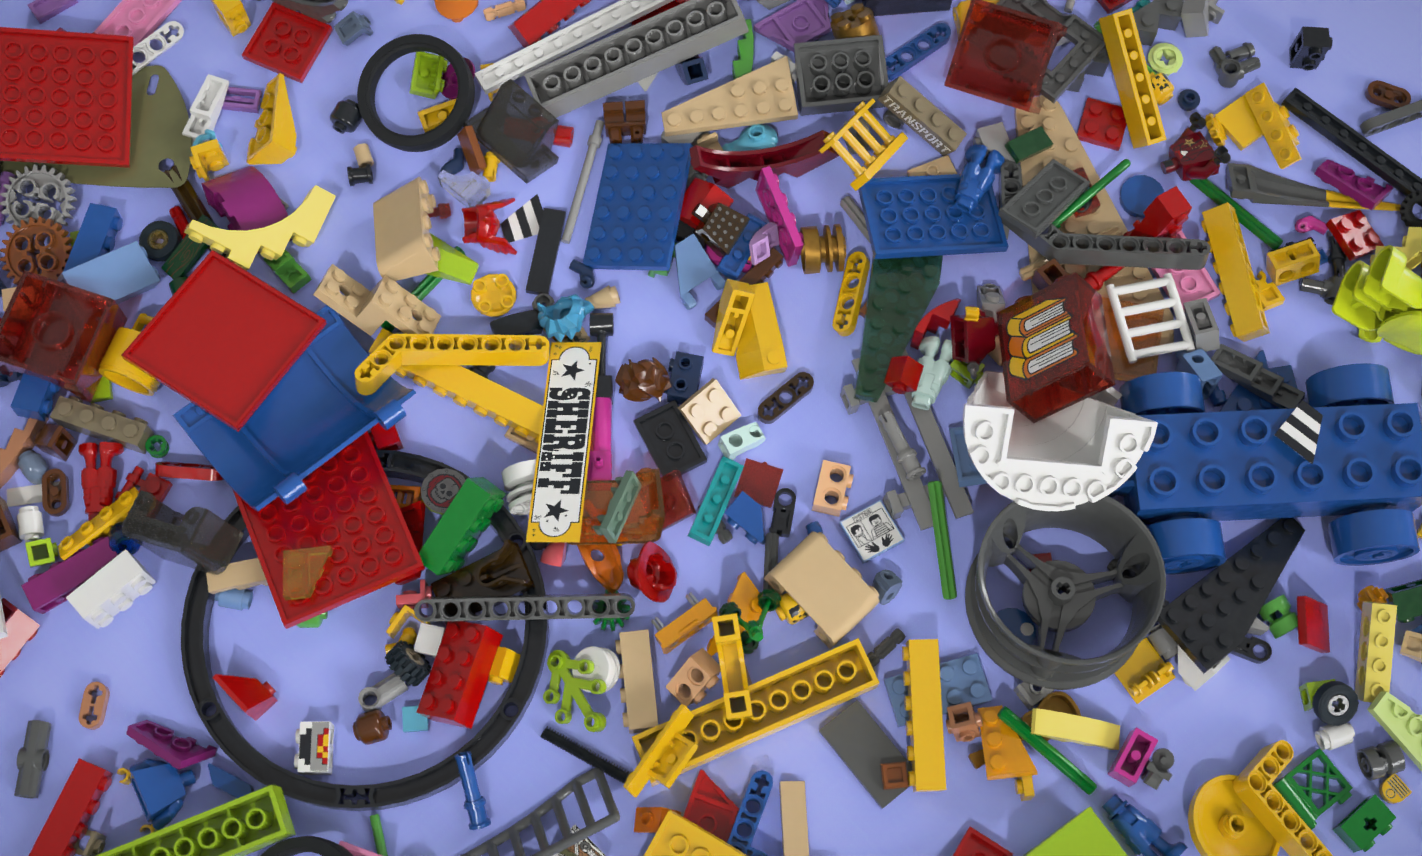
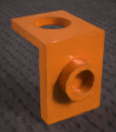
(650, 818)

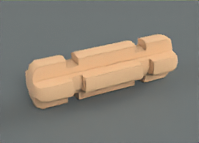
(504, 9)

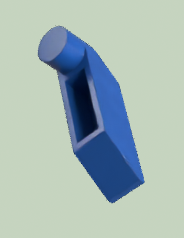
(228, 782)

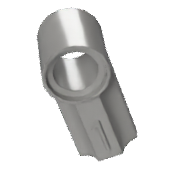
(385, 691)

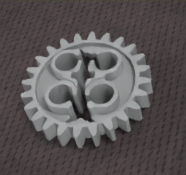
(43, 182)

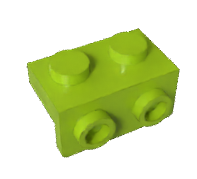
(427, 75)

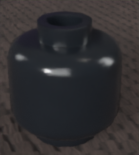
(345, 116)

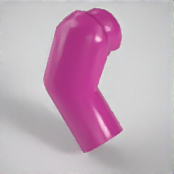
(1310, 223)

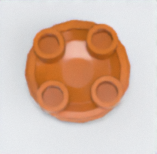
(456, 9)

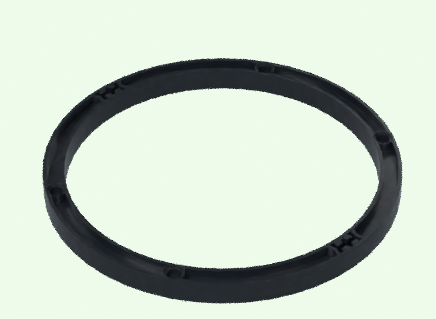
(385, 795)

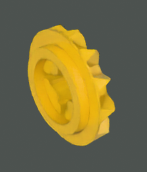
(1215, 129)

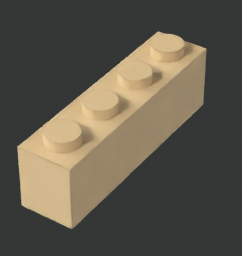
(638, 681)

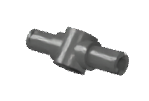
(1326, 289)

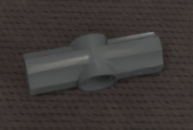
(33, 759)

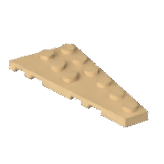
(749, 100)

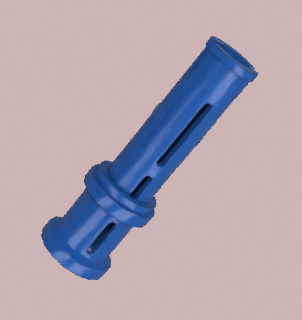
(474, 801)

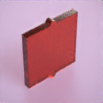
(759, 482)

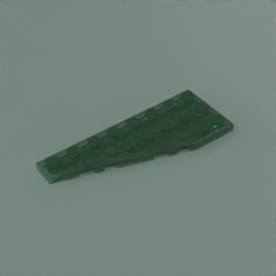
(895, 304)

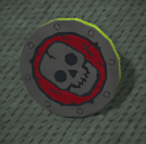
(440, 489)

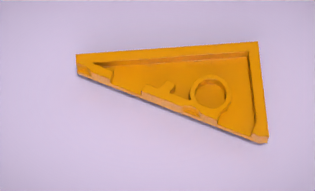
(746, 597)

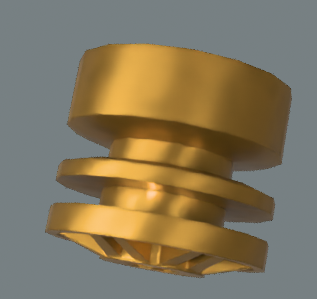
(823, 249)

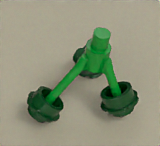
(768, 601)

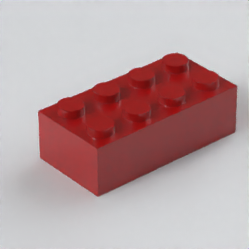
(459, 673)

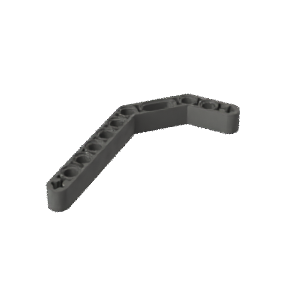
(1103, 249)

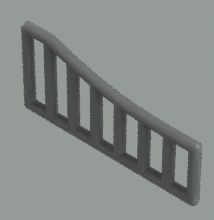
(555, 803)

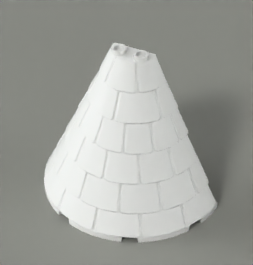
(1058, 460)

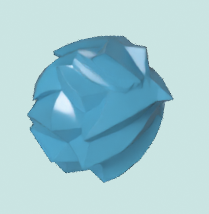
(564, 316)

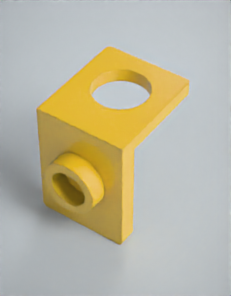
(399, 620)

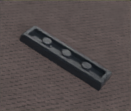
(546, 251)

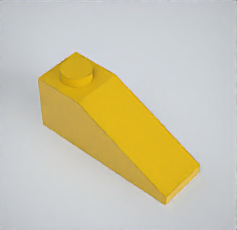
(731, 316)

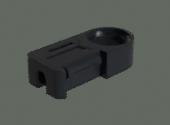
(783, 516)
(1245, 650)

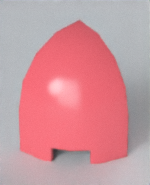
(554, 554)

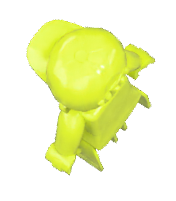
(1383, 300)

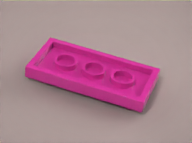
(777, 211)

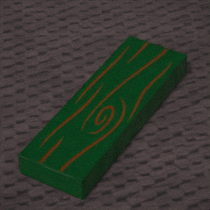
(186, 254)

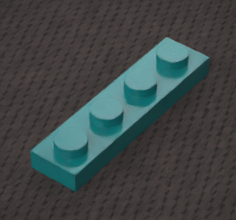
(715, 501)

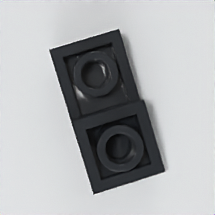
(517, 324)

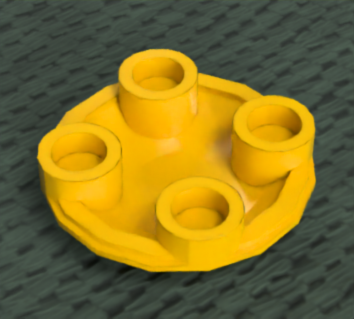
(493, 295)

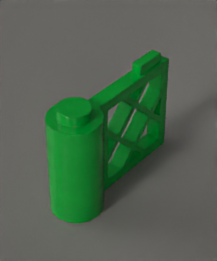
(1302, 801)

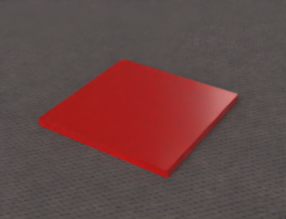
(224, 340)

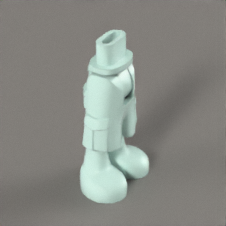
(934, 372)

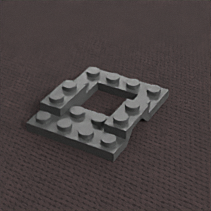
(1087, 47)

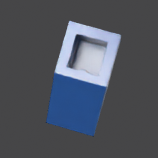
(749, 516)

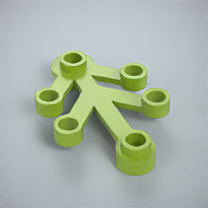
(572, 690)

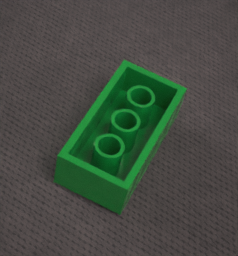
(461, 525)

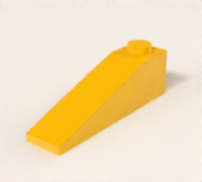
(275, 127)

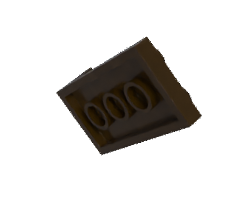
(493, 575)

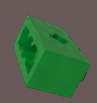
(1352, 829)

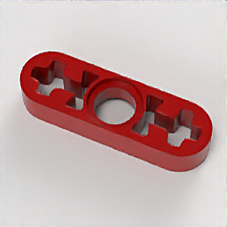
(187, 471)

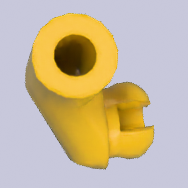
(408, 635)

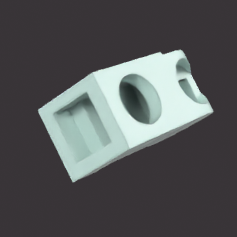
(741, 440)

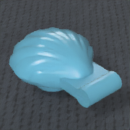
(753, 138)

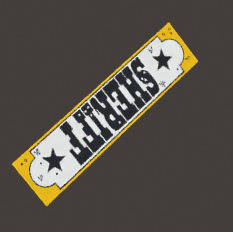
(564, 443)

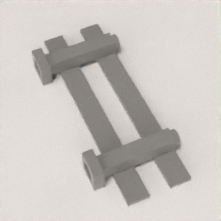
(915, 494)

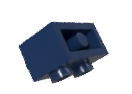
(685, 376)

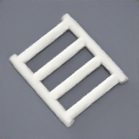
(1126, 334)

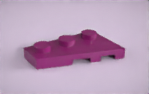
(1358, 188)
(173, 749)

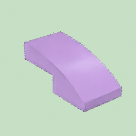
(762, 242)

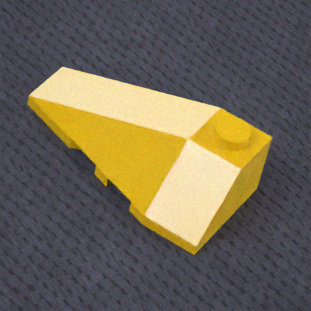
(760, 344)

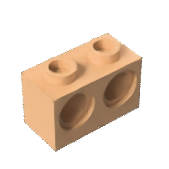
(828, 487)
(694, 678)

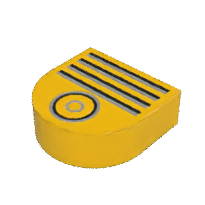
(1393, 789)

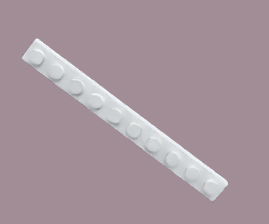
(564, 41)

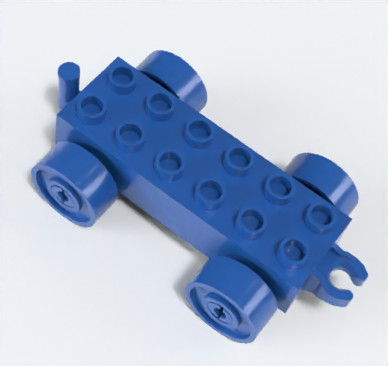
(1237, 469)

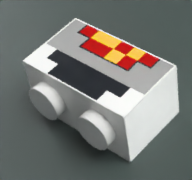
(315, 748)

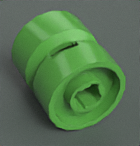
(1283, 624)

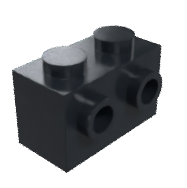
(1310, 48)

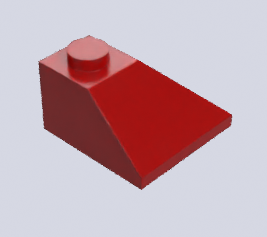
(248, 693)

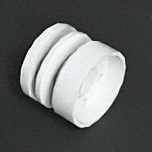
(519, 483)

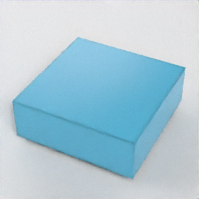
(413, 721)

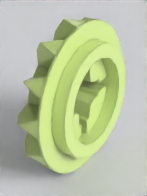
(1170, 53)

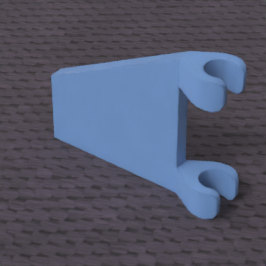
(693, 269)

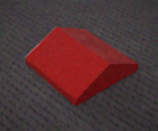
(705, 194)

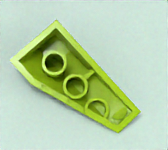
(453, 264)

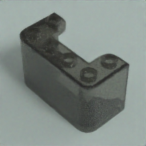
(192, 539)

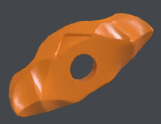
(609, 570)

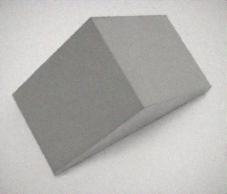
(1195, 18)

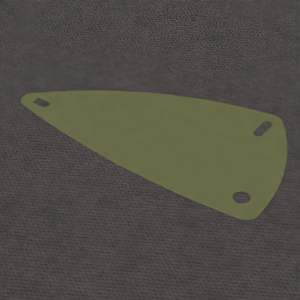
(155, 136)

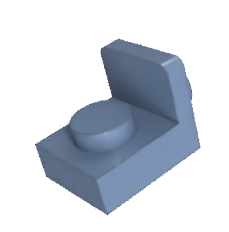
(353, 27)

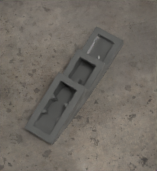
(1256, 379)

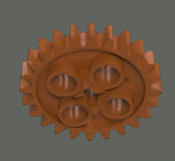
(17, 258)

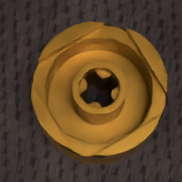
(854, 22)

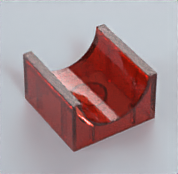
(1003, 55)
(58, 333)

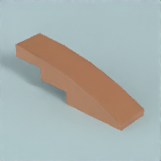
(19, 443)

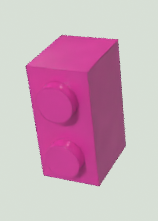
(1132, 757)

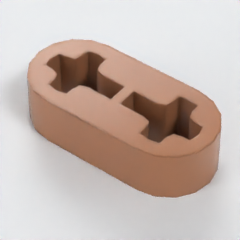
(99, 707)

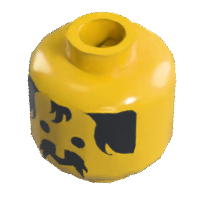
(1162, 87)
(790, 610)

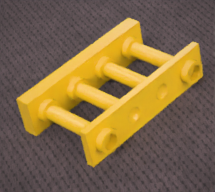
(882, 153)

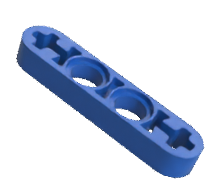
(917, 53)

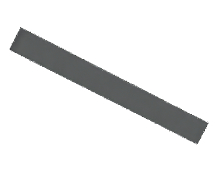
(514, 613)

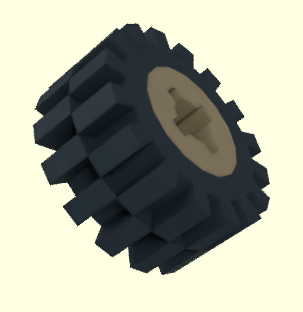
(407, 663)

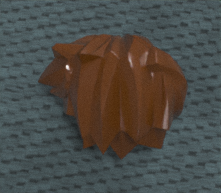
(643, 380)

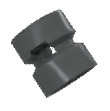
(1382, 759)

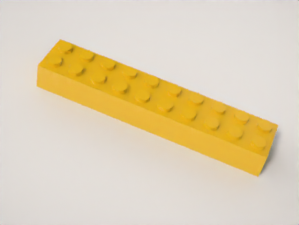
(775, 704)

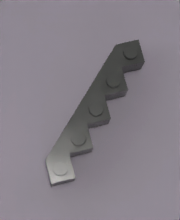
(1155, 15)

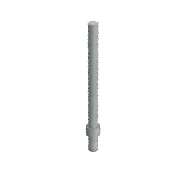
(593, 143)

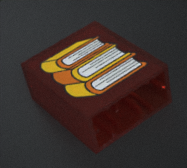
(1055, 348)

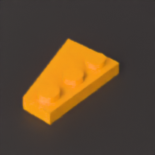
(1002, 748)

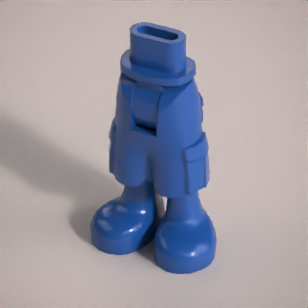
(977, 180)
(1139, 830)

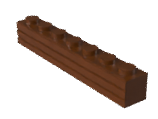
(754, 276)

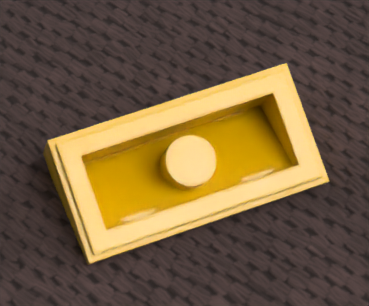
(435, 115)

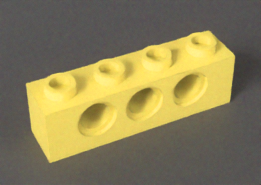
(1375, 650)

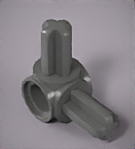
(1231, 70)

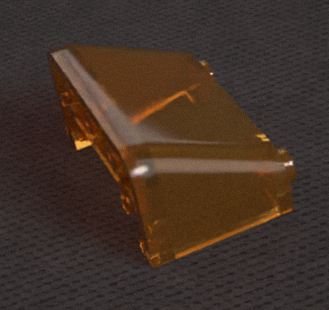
(644, 520)

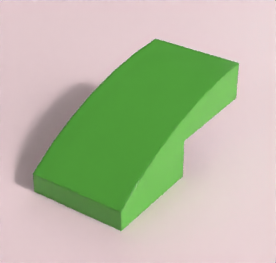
(289, 271)

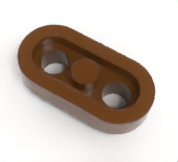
(1387, 94)
(54, 494)

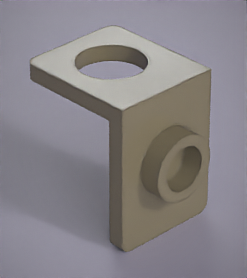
(94, 846)

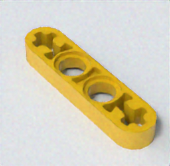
(851, 293)

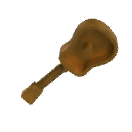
(1055, 701)

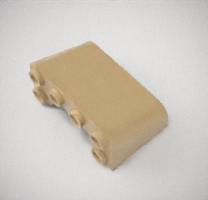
(403, 234)
(824, 587)

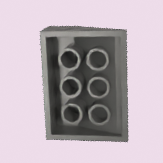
(839, 74)

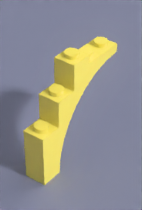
(272, 240)

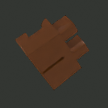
(634, 125)

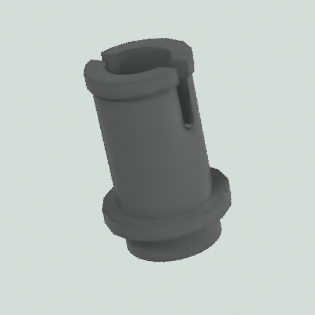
(1245, 51)

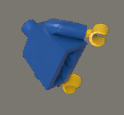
(158, 790)

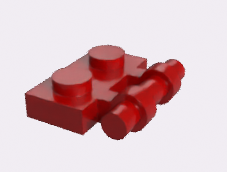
(153, 484)

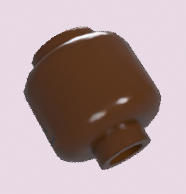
(372, 727)

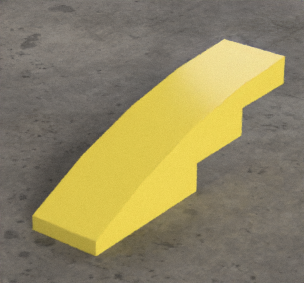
(1075, 729)

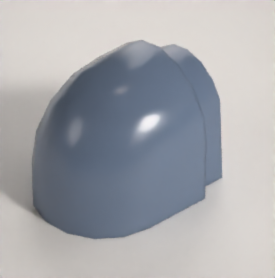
(32, 466)
(887, 585)

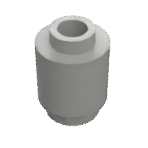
(1163, 642)

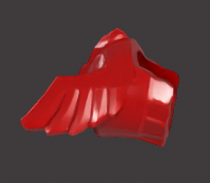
(482, 226)

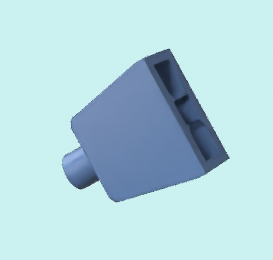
(1200, 364)

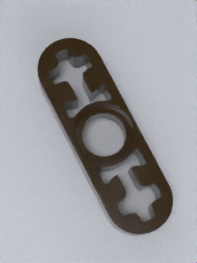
(802, 392)

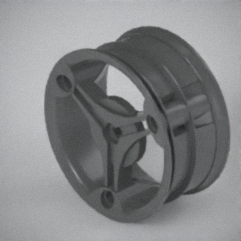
(1114, 529)

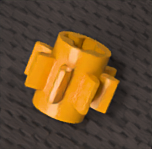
(1372, 594)

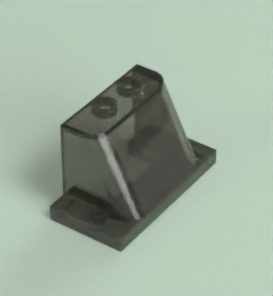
(517, 131)

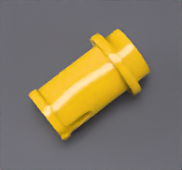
(491, 169)

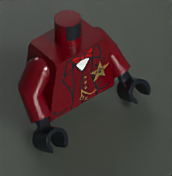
(1193, 155)

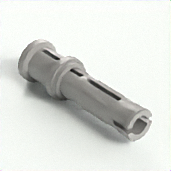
(906, 455)

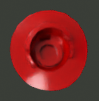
(652, 573)

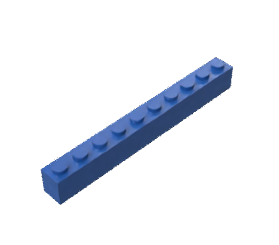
(94, 239)

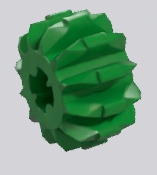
(601, 606)

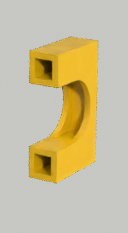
(732, 667)

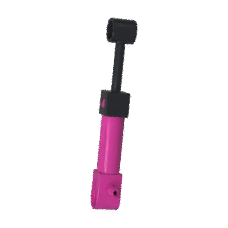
(600, 448)

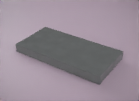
(1044, 198)
(862, 749)

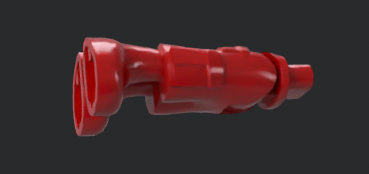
(98, 483)

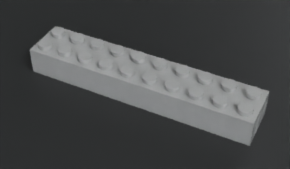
(635, 54)

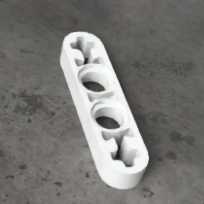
(150, 54)

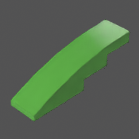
(745, 53)

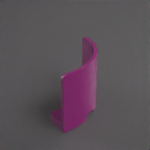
(245, 199)

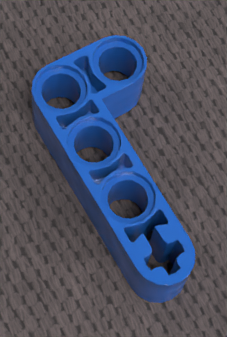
(751, 819)

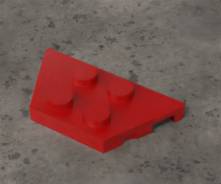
(711, 808)

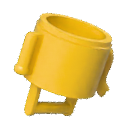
(122, 372)

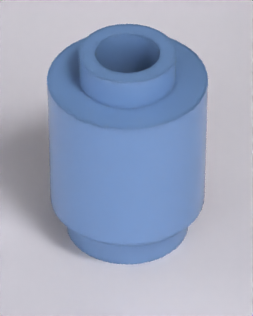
(235, 599)

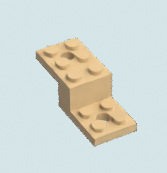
(371, 308)

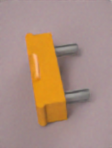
(685, 625)

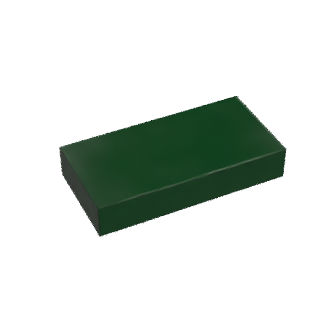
(1028, 144)

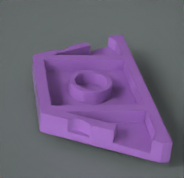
(796, 23)

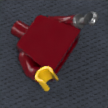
(972, 337)

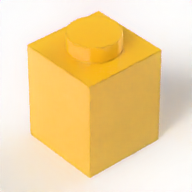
(504, 666)

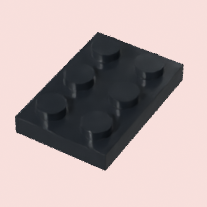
(670, 440)

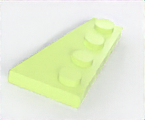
(1400, 723)

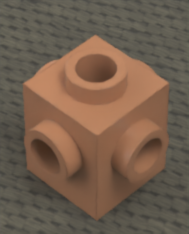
(963, 722)

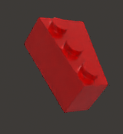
(1163, 216)

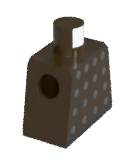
(719, 226)

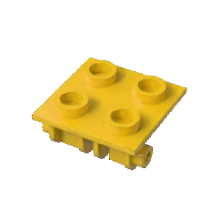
(1144, 672)

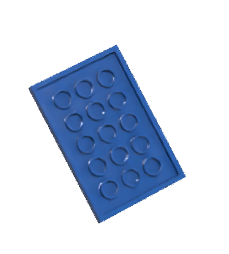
(638, 206)
(919, 218)

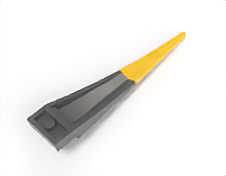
(1268, 188)

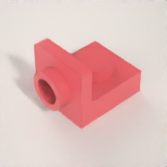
(411, 597)

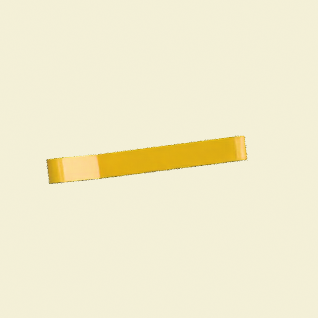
(459, 350)

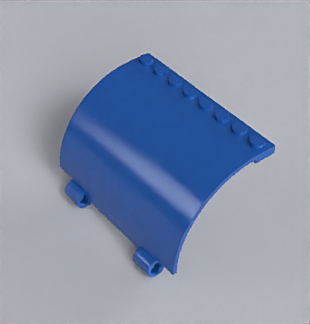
(300, 422)

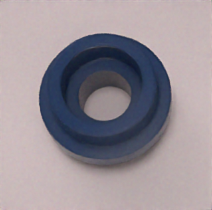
(1186, 104)

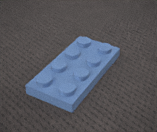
(960, 681)

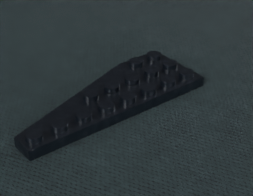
(1222, 606)

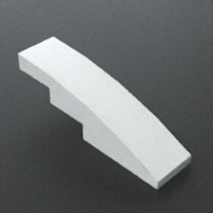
(206, 107)

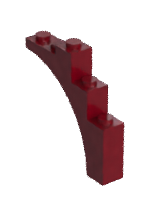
(734, 167)

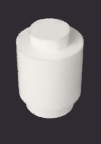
(30, 523)
(1333, 737)

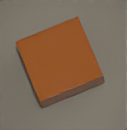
(894, 775)

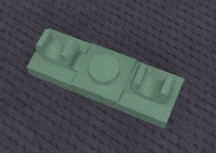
(619, 506)

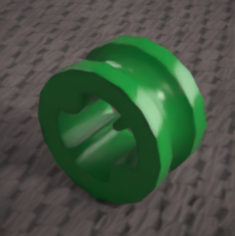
(149, 445)

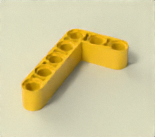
(1269, 806)

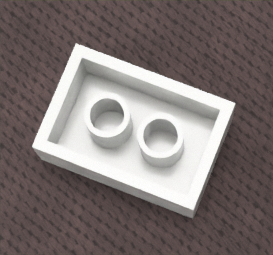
(111, 590)

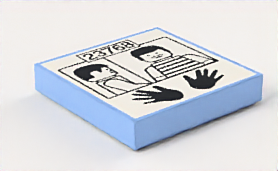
(871, 531)

